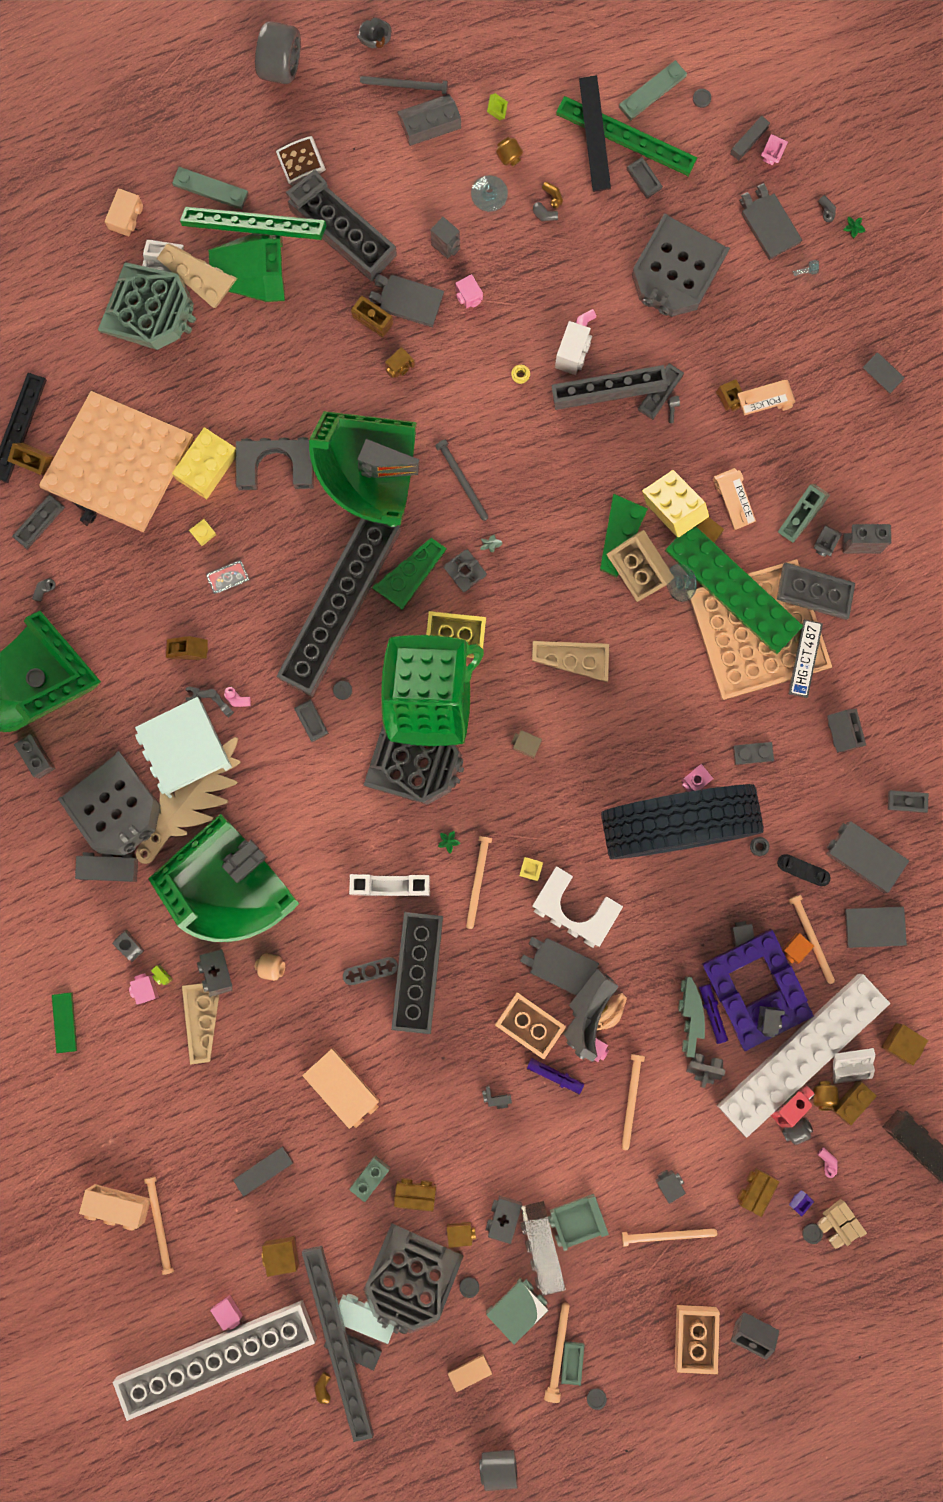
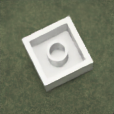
(572, 348)

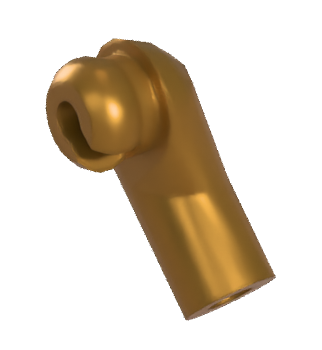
(555, 193)
(320, 1389)

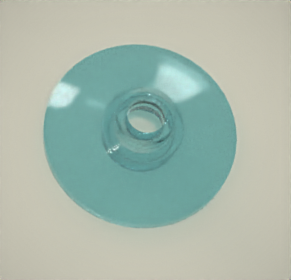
(489, 201)
(684, 583)

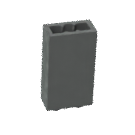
(867, 856)

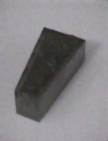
(917, 1142)
(543, 1249)

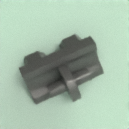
(706, 1073)

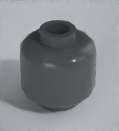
(799, 1132)

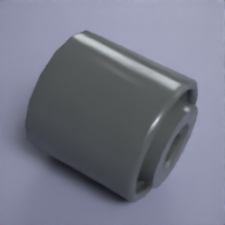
(498, 1470)

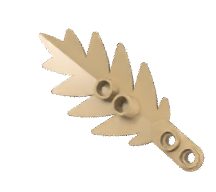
(180, 808)

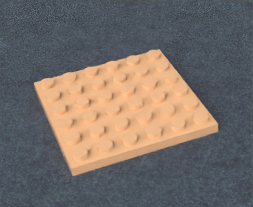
(116, 461)
(737, 655)

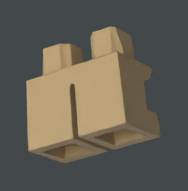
(843, 1222)

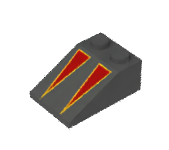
(384, 462)

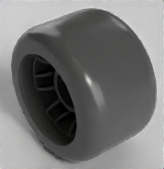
(277, 52)

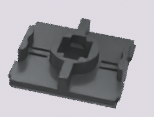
(463, 581)

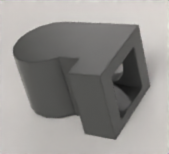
(128, 945)

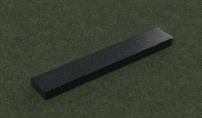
(594, 133)
(20, 421)

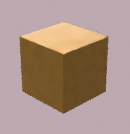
(905, 1044)
(280, 1256)

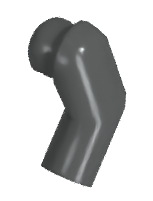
(829, 209)
(43, 587)

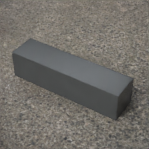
(750, 138)

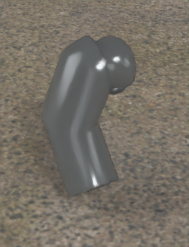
(542, 214)

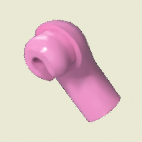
(586, 317)
(235, 700)
(830, 1162)

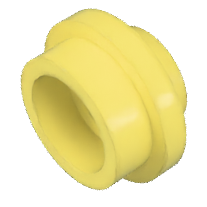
(520, 368)

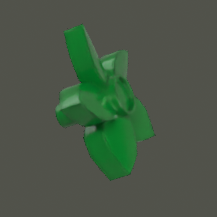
(854, 227)
(448, 841)

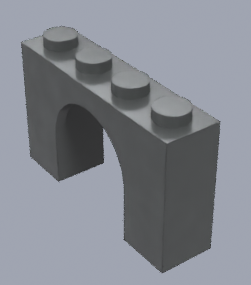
(250, 454)

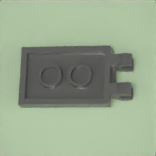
(769, 222)
(408, 299)
(560, 965)

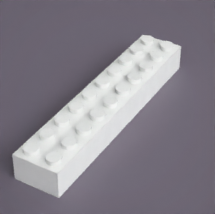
(803, 1054)
(214, 1360)

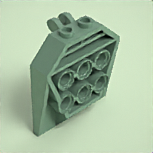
(166, 321)

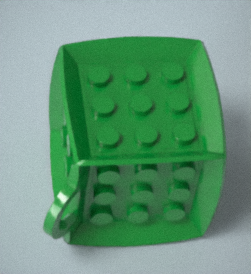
(427, 689)

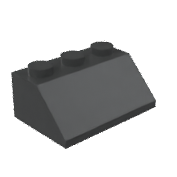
(430, 119)

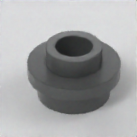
(765, 844)

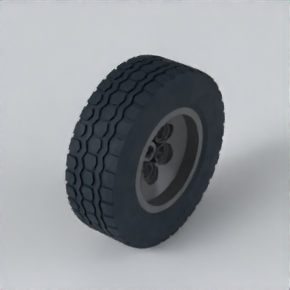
(682, 821)

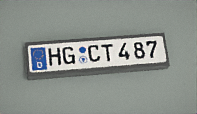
(805, 658)

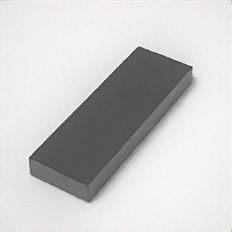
(654, 402)
(38, 522)
(263, 1171)

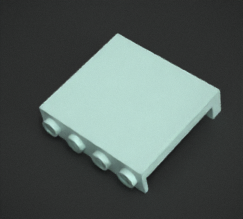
(181, 746)

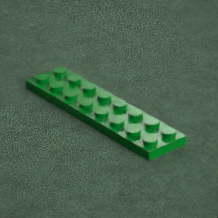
(735, 589)

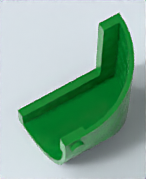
(334, 458)
(65, 673)
(208, 900)

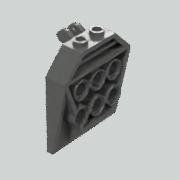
(682, 241)
(437, 776)
(135, 823)
(390, 1303)

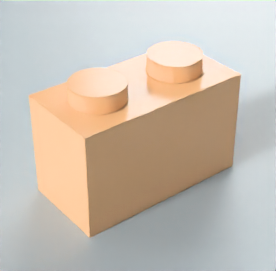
(124, 212)

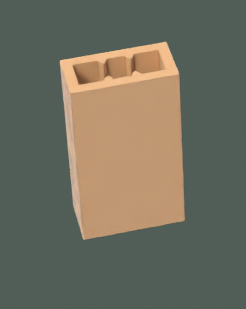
(342, 1089)

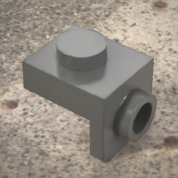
(827, 541)
(500, 1101)

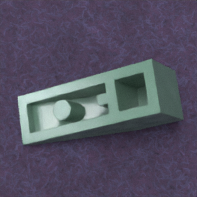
(804, 512)

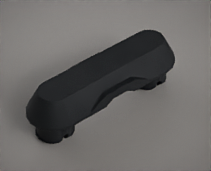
(803, 870)

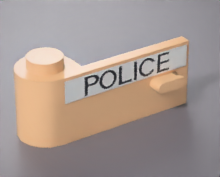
(766, 397)
(732, 490)

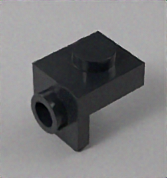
(89, 515)

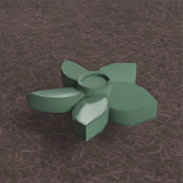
(492, 543)

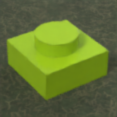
(497, 106)
(161, 975)

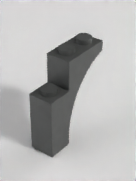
(587, 1011)

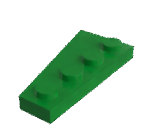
(623, 524)
(410, 574)

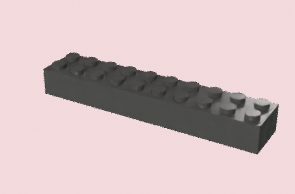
(337, 605)

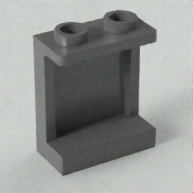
(867, 539)

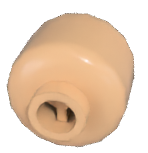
(270, 966)

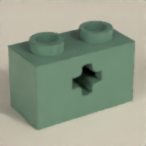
(369, 1178)

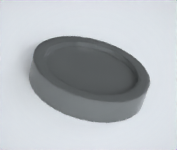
(702, 98)
(35, 677)
(342, 690)
(812, 1233)
(469, 1287)
(596, 1398)

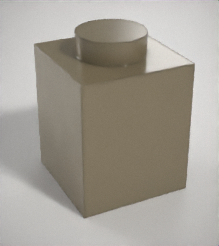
(526, 744)

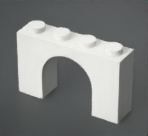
(389, 885)
(592, 930)

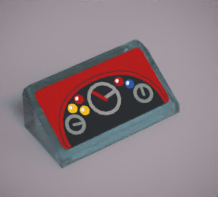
(227, 576)

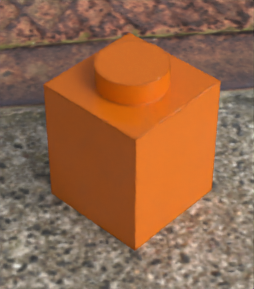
(797, 948)

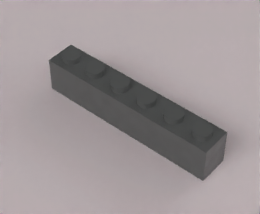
(609, 387)

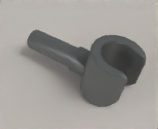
(673, 402)

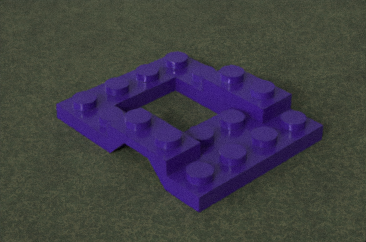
(788, 997)

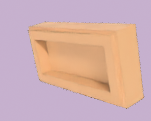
(469, 1373)

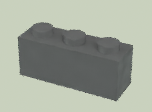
(106, 867)

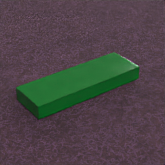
(64, 1022)

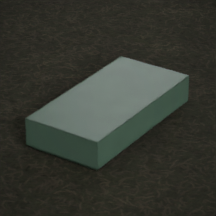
(572, 1363)

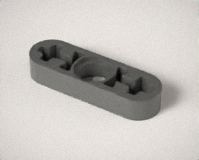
(358, 979)

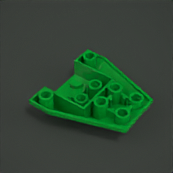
(255, 264)

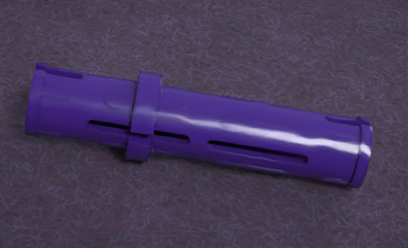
(706, 991)
(563, 1080)

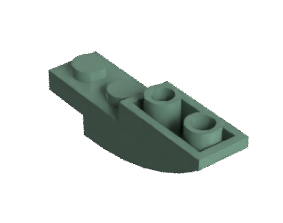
(691, 1007)

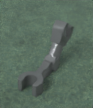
(210, 693)

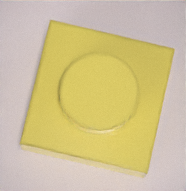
(202, 532)
(531, 869)

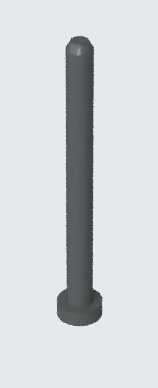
(405, 83)
(442, 445)

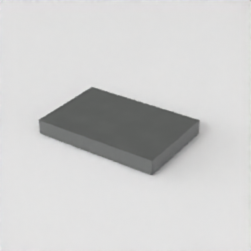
(875, 927)

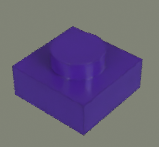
(801, 1203)

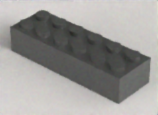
(348, 233)
(417, 973)

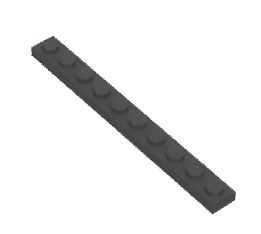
(337, 1343)

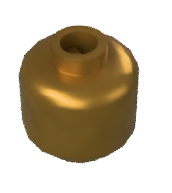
(509, 151)
(825, 1096)

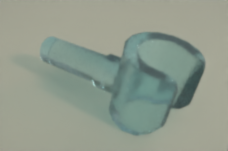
(812, 269)

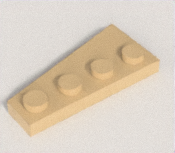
(202, 278)
(579, 658)
(200, 1021)

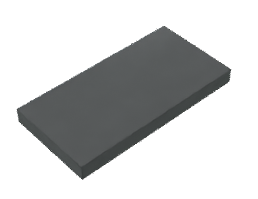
(816, 591)

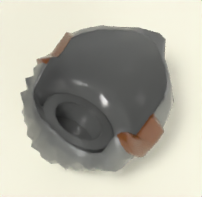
(374, 33)

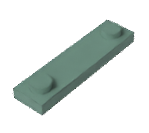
(652, 90)
(210, 188)

